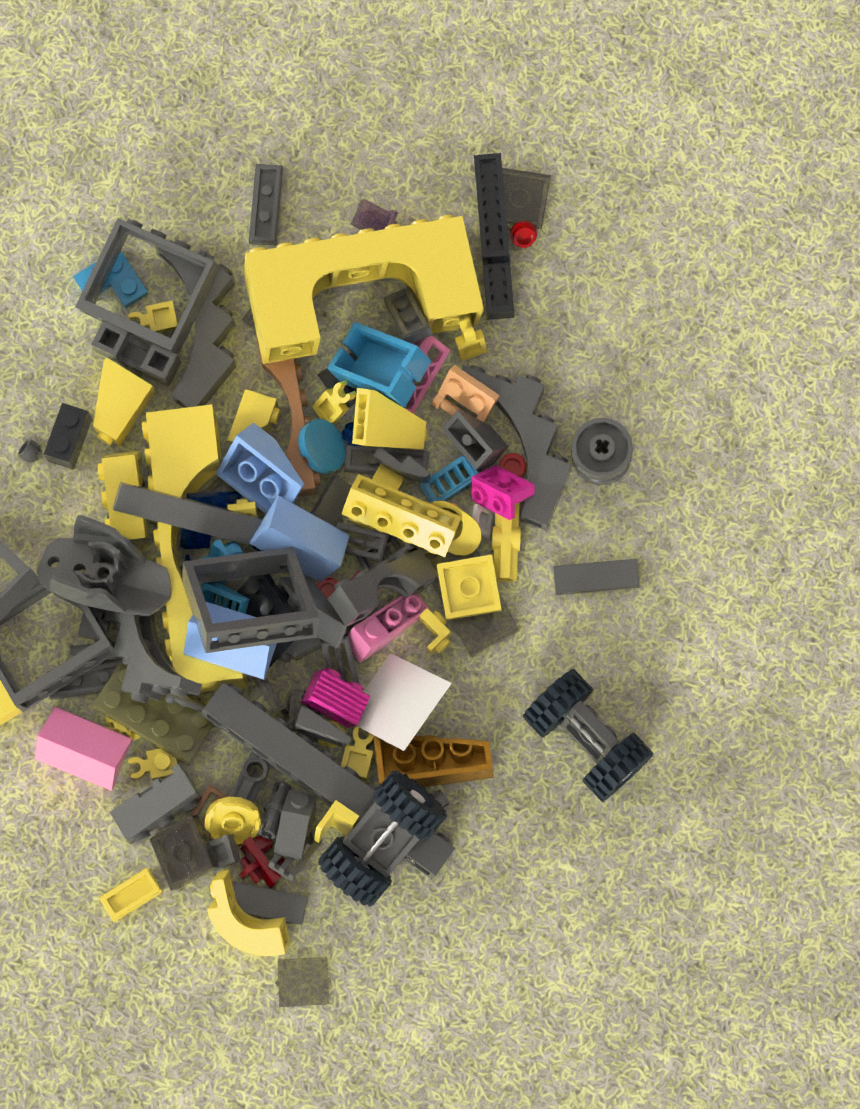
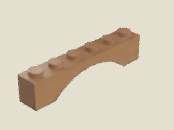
(287, 375)

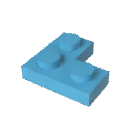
(121, 279)

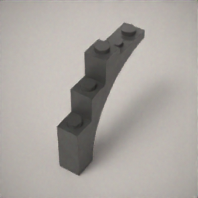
(208, 363)
(536, 435)
(147, 667)

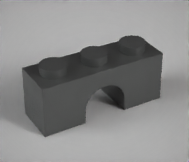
(144, 358)

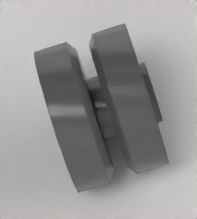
(601, 435)

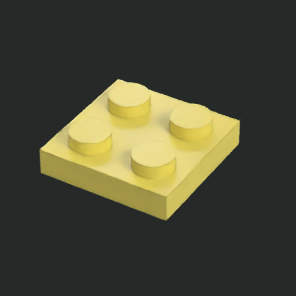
(469, 587)

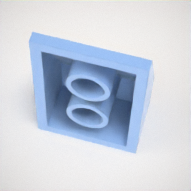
(259, 469)

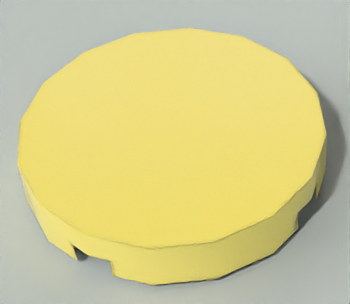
(233, 817)

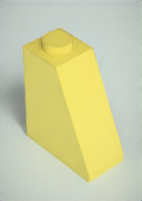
(119, 402)
(386, 423)

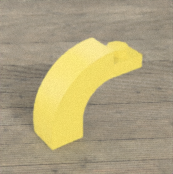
(241, 930)

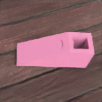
(384, 626)

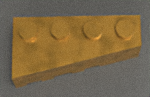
(436, 760)

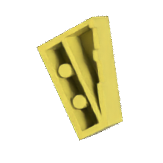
(112, 470)

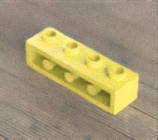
(401, 515)

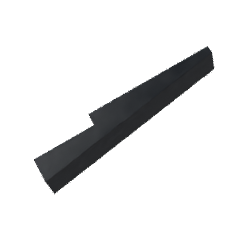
(494, 236)

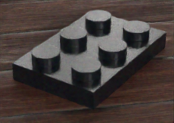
(265, 600)

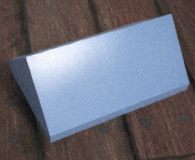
(315, 541)
(249, 660)

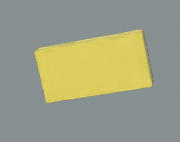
(130, 894)

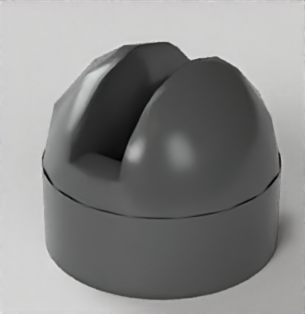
(28, 451)

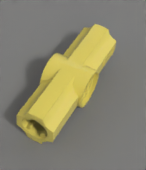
(506, 546)

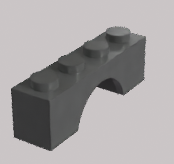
(358, 597)

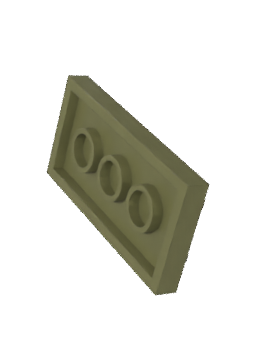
(165, 725)

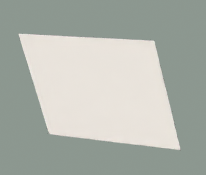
(400, 701)

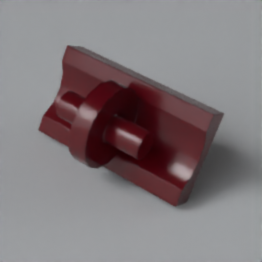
(256, 863)

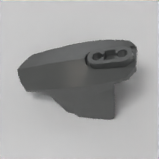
(114, 573)

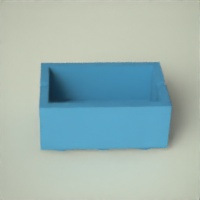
(381, 363)

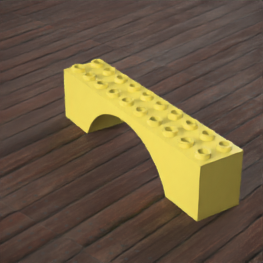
(182, 459)

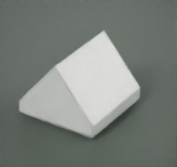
(484, 518)

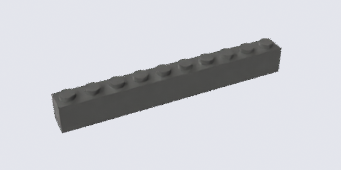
(308, 766)

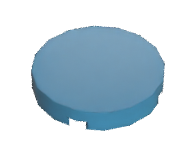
(322, 446)

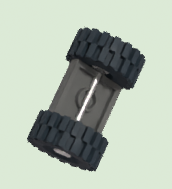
(564, 705)
(382, 838)

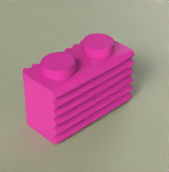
(336, 698)

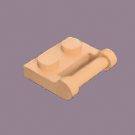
(467, 392)

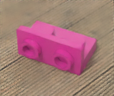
(500, 490)

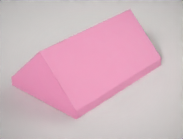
(82, 748)

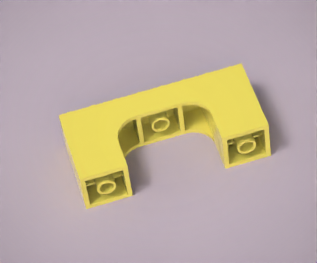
(425, 256)

